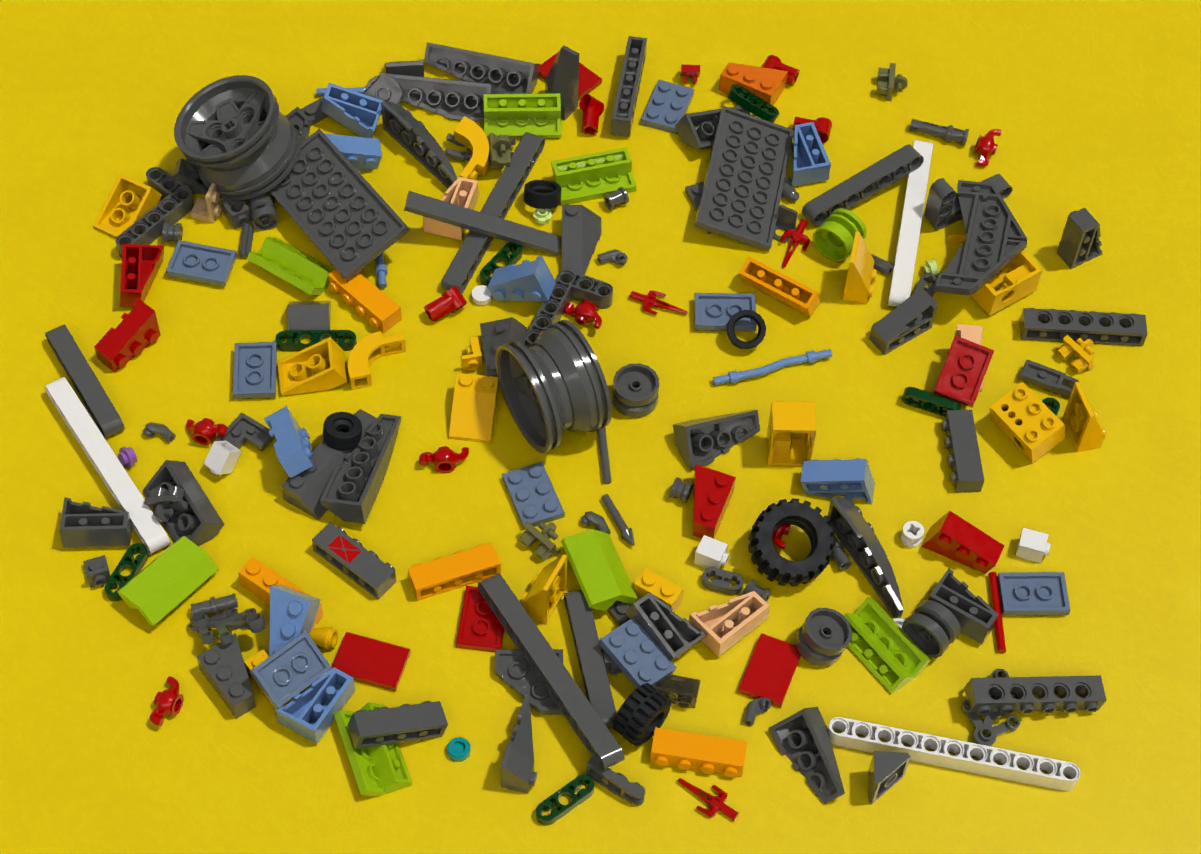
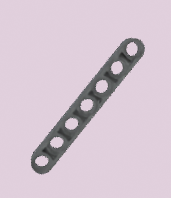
(863, 184)
(84, 381)
(590, 656)

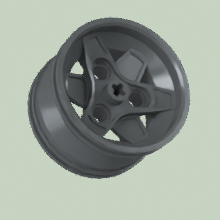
(237, 137)
(553, 385)

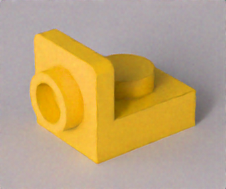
(474, 358)

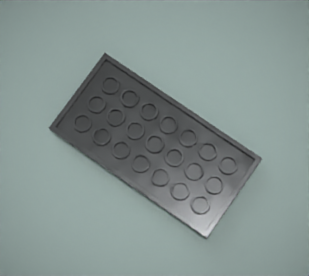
(744, 178)
(337, 207)

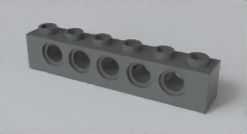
(629, 86)
(1098, 326)
(1088, 687)

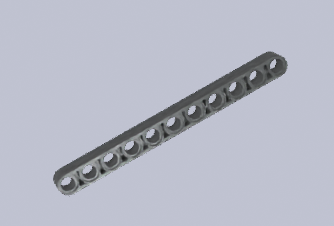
(497, 205)
(551, 672)

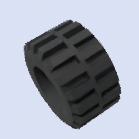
(641, 714)

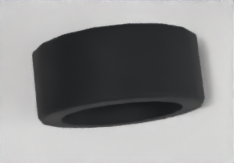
(542, 194)
(761, 329)

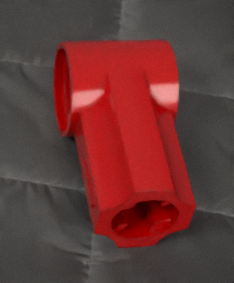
(774, 62)
(592, 109)
(822, 124)
(448, 302)

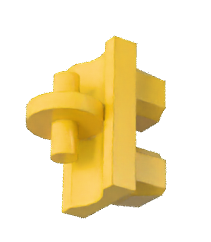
(1082, 353)

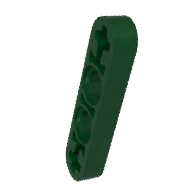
(315, 336)

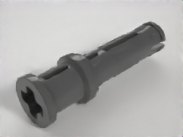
(949, 133)

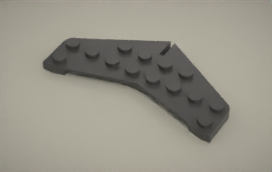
(990, 241)

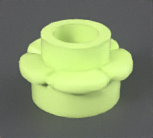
(542, 216)
(931, 267)

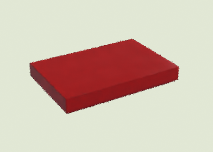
(587, 79)
(963, 371)
(478, 624)
(371, 661)
(770, 670)

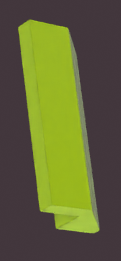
(523, 113)
(593, 175)
(292, 265)
(598, 569)
(168, 580)
(884, 646)
(375, 768)

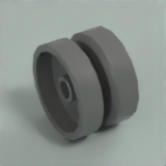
(635, 390)
(932, 628)
(823, 636)

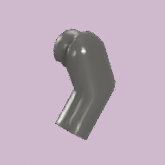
(788, 192)
(613, 256)
(160, 429)
(598, 521)
(755, 708)

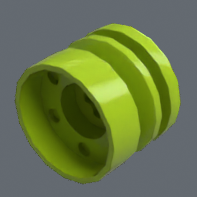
(836, 235)

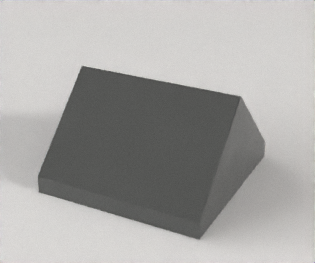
(410, 68)
(309, 315)
(885, 772)

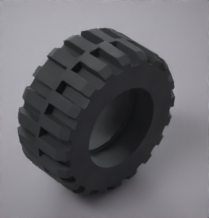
(809, 521)

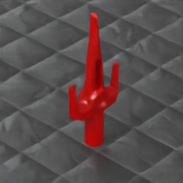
(796, 237)
(651, 301)
(716, 803)

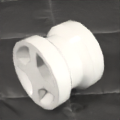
(908, 538)

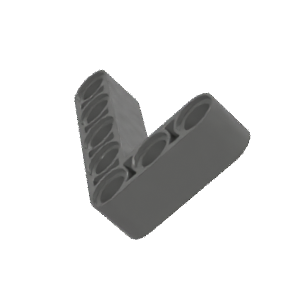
(943, 202)
(175, 205)
(568, 286)

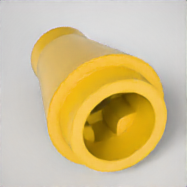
(324, 637)

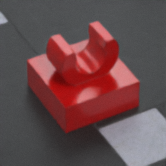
(690, 71)

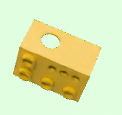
(1009, 285)
(1028, 420)
(790, 433)

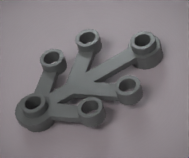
(227, 619)
(986, 725)

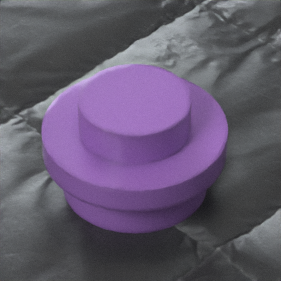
(127, 457)

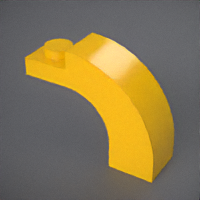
(475, 139)
(369, 350)

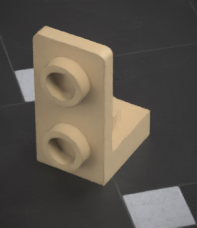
(207, 209)

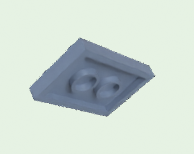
(667, 106)
(201, 263)
(715, 310)
(255, 370)
(533, 495)
(1033, 593)
(637, 654)
(290, 669)

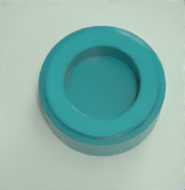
(458, 749)

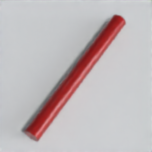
(996, 606)

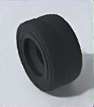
(340, 440)

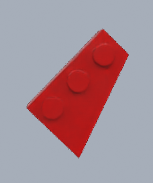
(138, 271)
(129, 337)
(710, 500)
(963, 543)

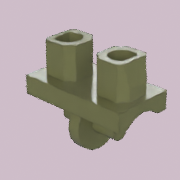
(886, 88)
(499, 151)
(546, 547)

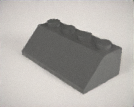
(200, 519)

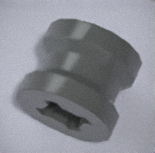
(172, 232)
(681, 490)

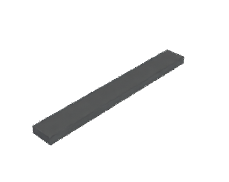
(482, 223)

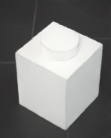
(222, 457)
(1032, 545)
(711, 553)

